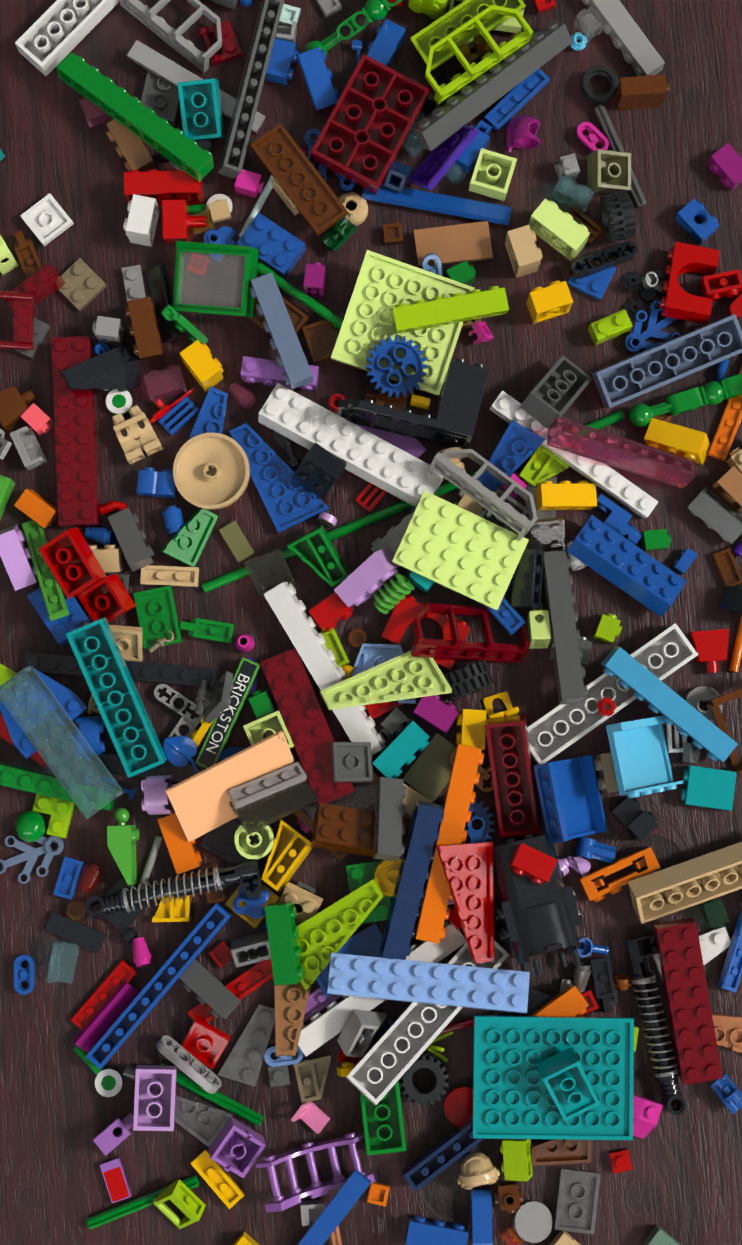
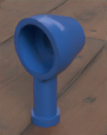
(588, 947)

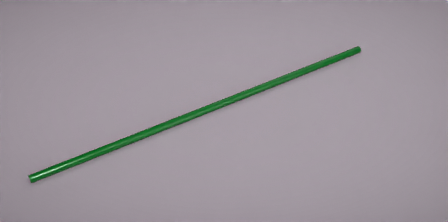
(381, 514)

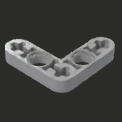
(186, 718)

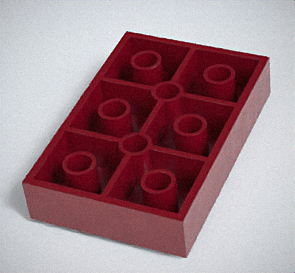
(369, 124)

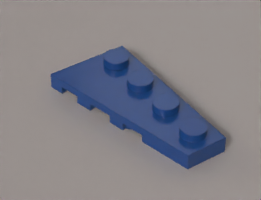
(511, 452)

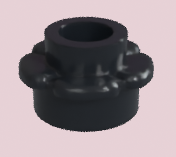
(128, 935)

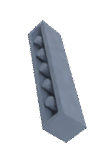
(282, 332)

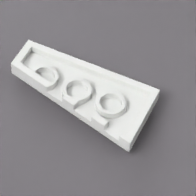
(711, 945)

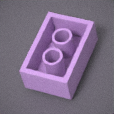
(367, 578)
(154, 1098)

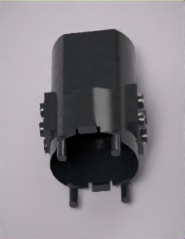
(532, 913)

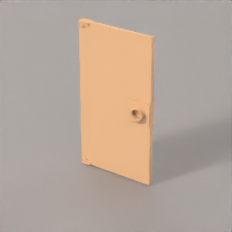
(203, 799)

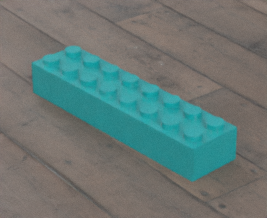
(116, 697)

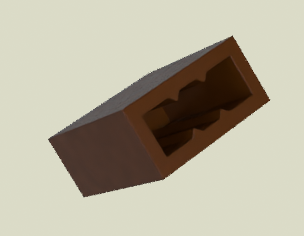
(641, 92)

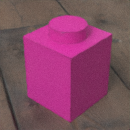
(249, 183)

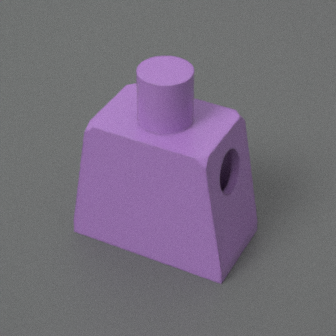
(107, 1140)

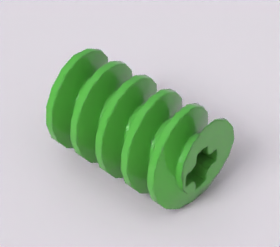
(393, 594)

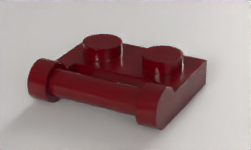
(230, 46)

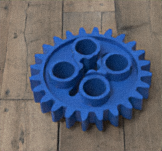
(381, 375)
(480, 813)

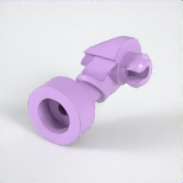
(578, 863)

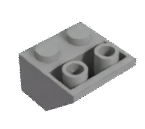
(360, 1032)

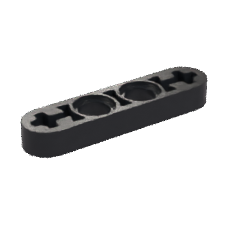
(605, 262)

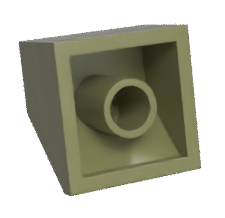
(609, 171)

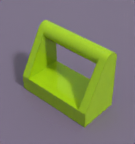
(184, 1200)

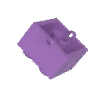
(236, 1147)

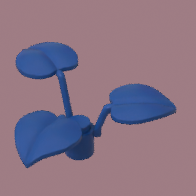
(182, 749)

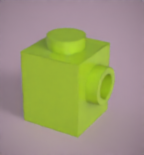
(607, 628)

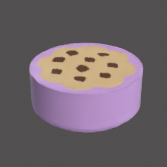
(327, 519)

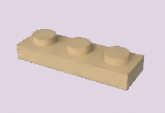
(170, 576)

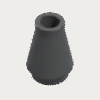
(581, 975)

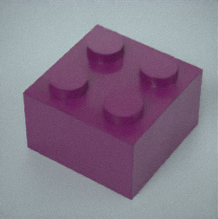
(436, 712)

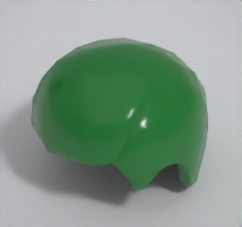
(30, 826)

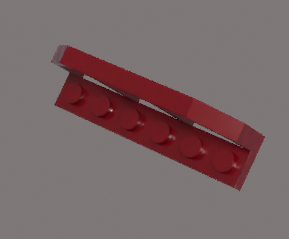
(463, 649)

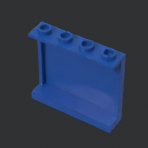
(570, 798)

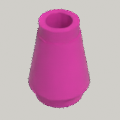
(247, 647)
(141, 953)

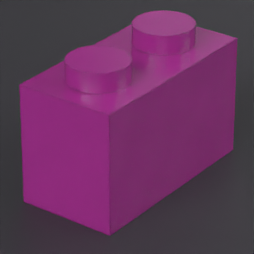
(727, 166)
(314, 280)

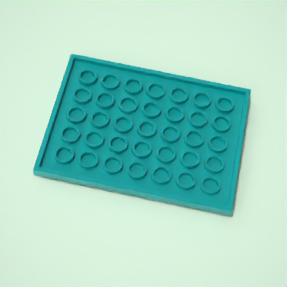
(513, 1098)

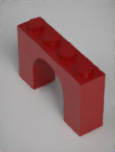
(677, 302)
(405, 614)

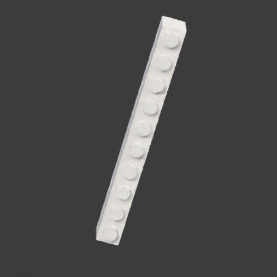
(594, 471)
(320, 661)
(332, 1021)

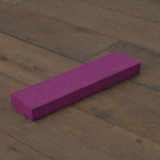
(106, 1016)

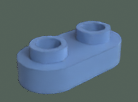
(435, 268)
(282, 1060)

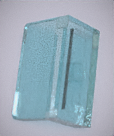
(63, 962)

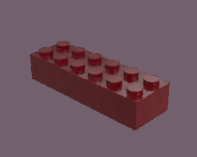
(512, 776)

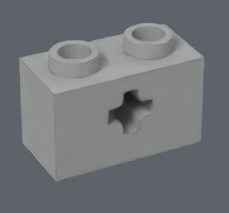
(109, 331)

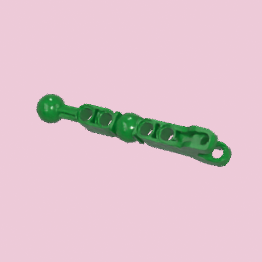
(373, 11)
(685, 401)

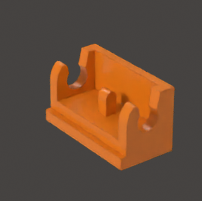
(37, 508)

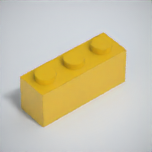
(566, 496)

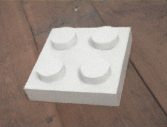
(47, 219)

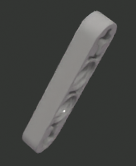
(173, 1051)

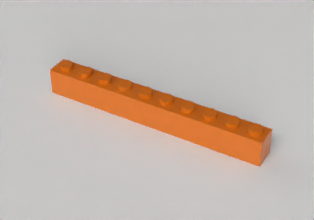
(451, 831)

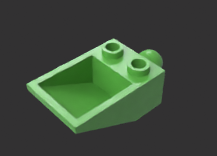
(122, 845)

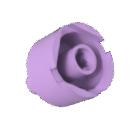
(155, 797)

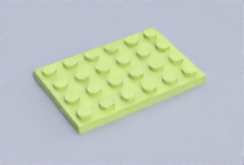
(459, 550)

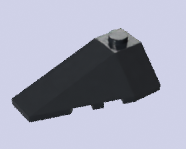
(107, 371)

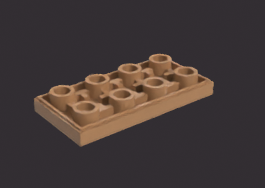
(454, 243)

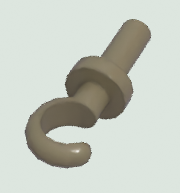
(160, 642)

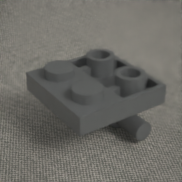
(215, 699)

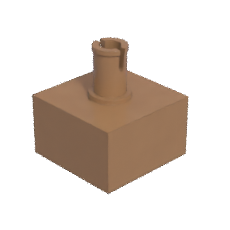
(730, 488)

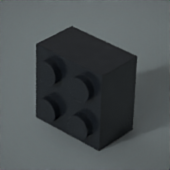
(319, 470)

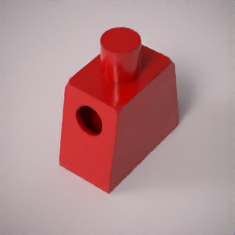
(711, 647)

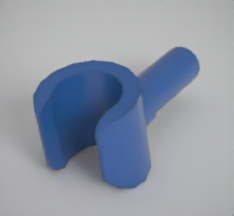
(357, 46)

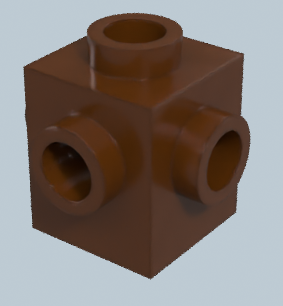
(508, 1189)

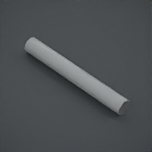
(150, 861)

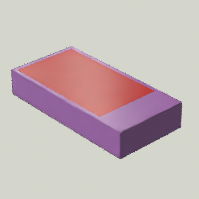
(115, 1180)

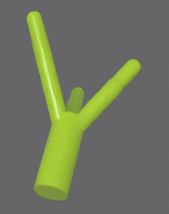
(431, 1048)

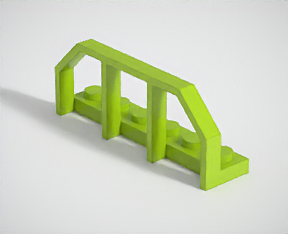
(488, 60)

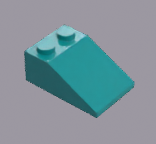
(567, 1084)

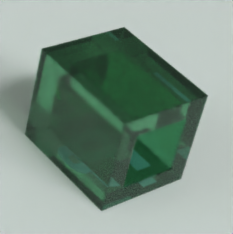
(714, 913)

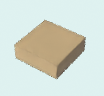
(219, 210)

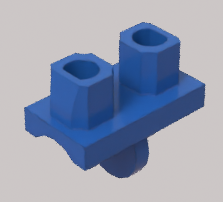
(728, 1093)

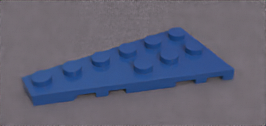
(282, 495)

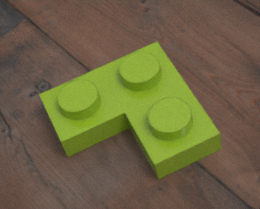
(60, 812)

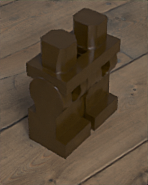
(473, 53)

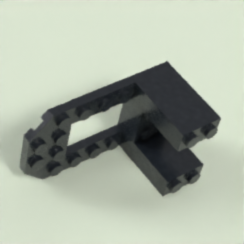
(454, 414)

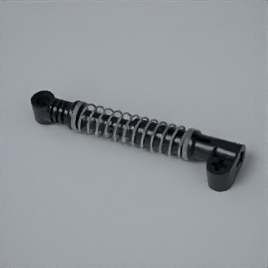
(218, 877)
(643, 978)

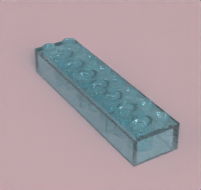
(59, 742)

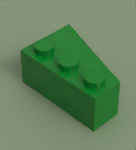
(321, 555)

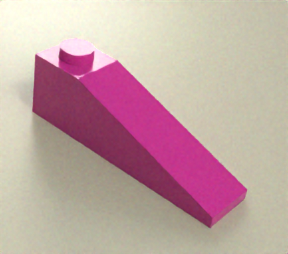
(645, 1115)

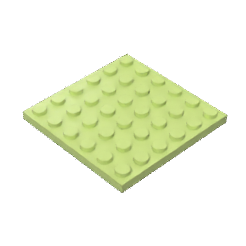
(368, 318)

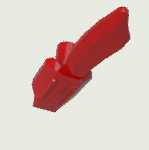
(164, 409)

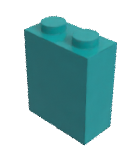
(708, 788)

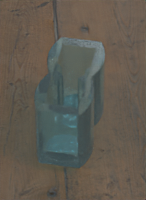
(575, 194)

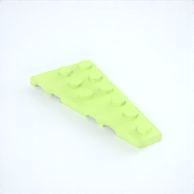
(390, 681)

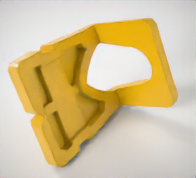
(504, 696)

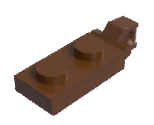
(27, 255)

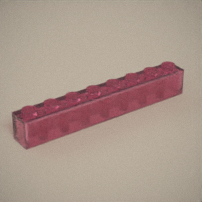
(620, 452)

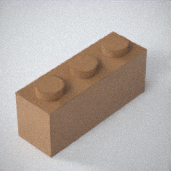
(129, 147)

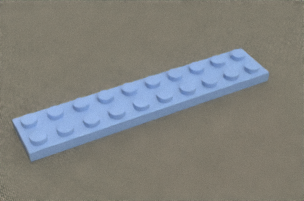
(428, 983)

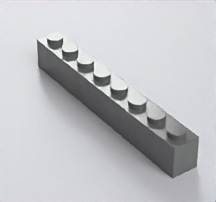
(563, 629)

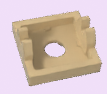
(307, 900)

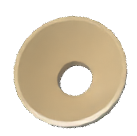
(360, 213)

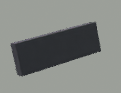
(75, 932)

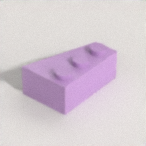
(16, 558)

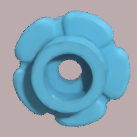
(578, 46)

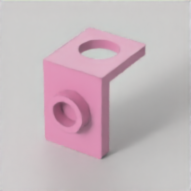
(312, 1116)

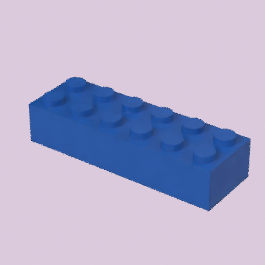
(626, 566)

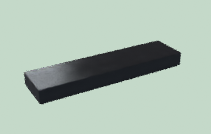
(161, 298)

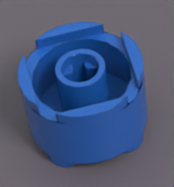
(92, 730)

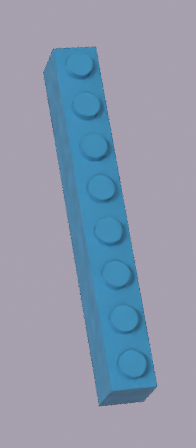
(669, 704)

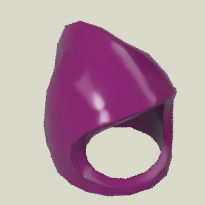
(522, 132)

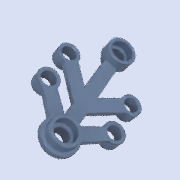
(31, 854)

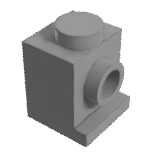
(567, 167)

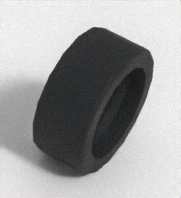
(596, 98)

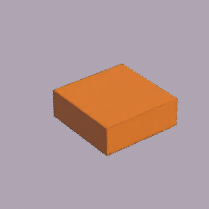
(378, 1194)

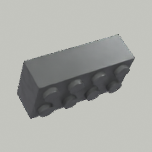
(556, 392)

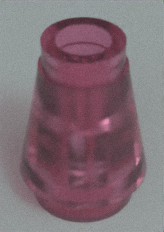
(243, 396)

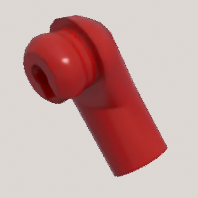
(112, 505)

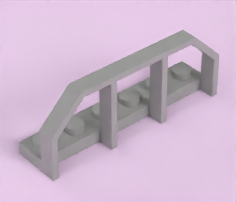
(173, 36)
(483, 496)

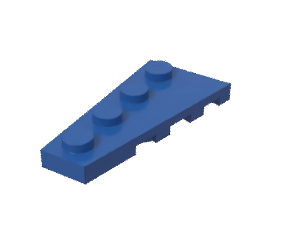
(211, 414)

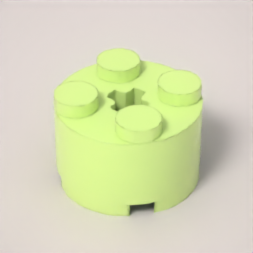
(255, 850)

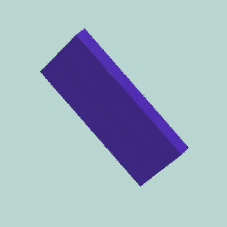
(442, 158)

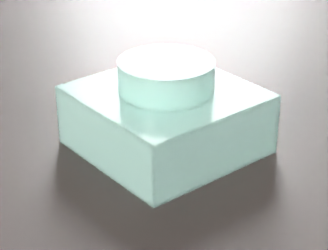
(289, 14)

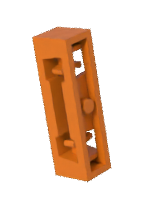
(648, 861)

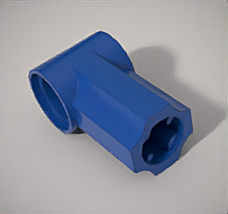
(591, 849)

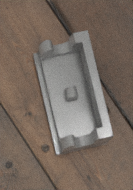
(28, 447)

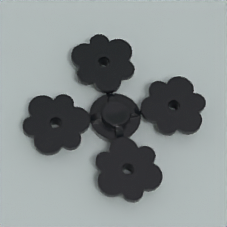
(646, 295)

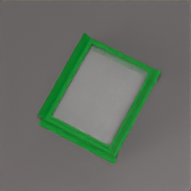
(214, 278)

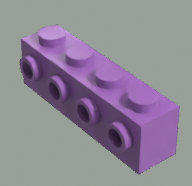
(270, 373)

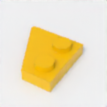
(173, 911)

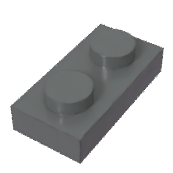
(40, 332)

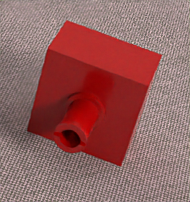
(178, 222)

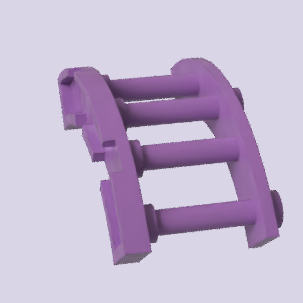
(316, 1188)

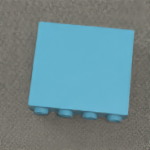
(640, 757)

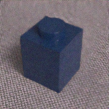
(398, 176)

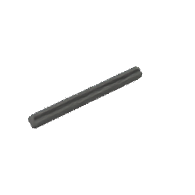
(615, 145)

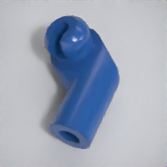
(721, 370)

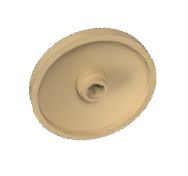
(211, 471)

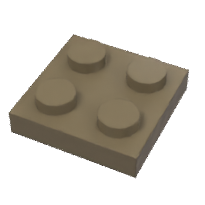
(81, 284)

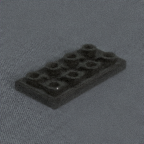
(274, 807)

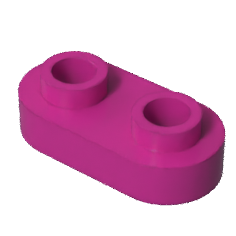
(595, 137)

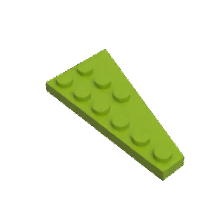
(332, 928)

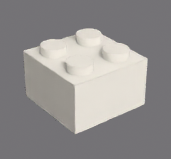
(142, 220)

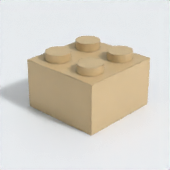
(523, 251)

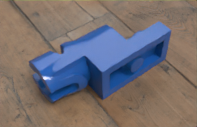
(618, 519)

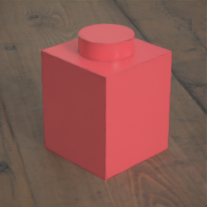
(37, 419)

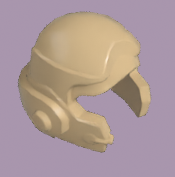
(477, 1171)

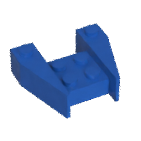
(68, 700)

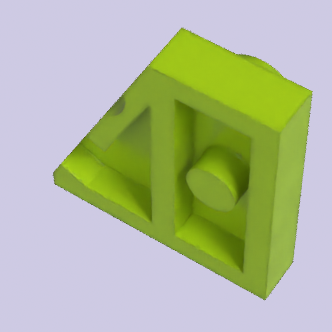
(541, 467)

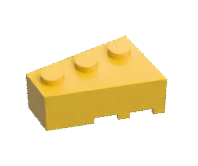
(677, 440)
(286, 856)

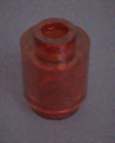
(90, 877)

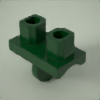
(339, 234)

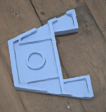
(375, 654)

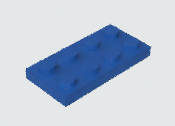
(362, 944)

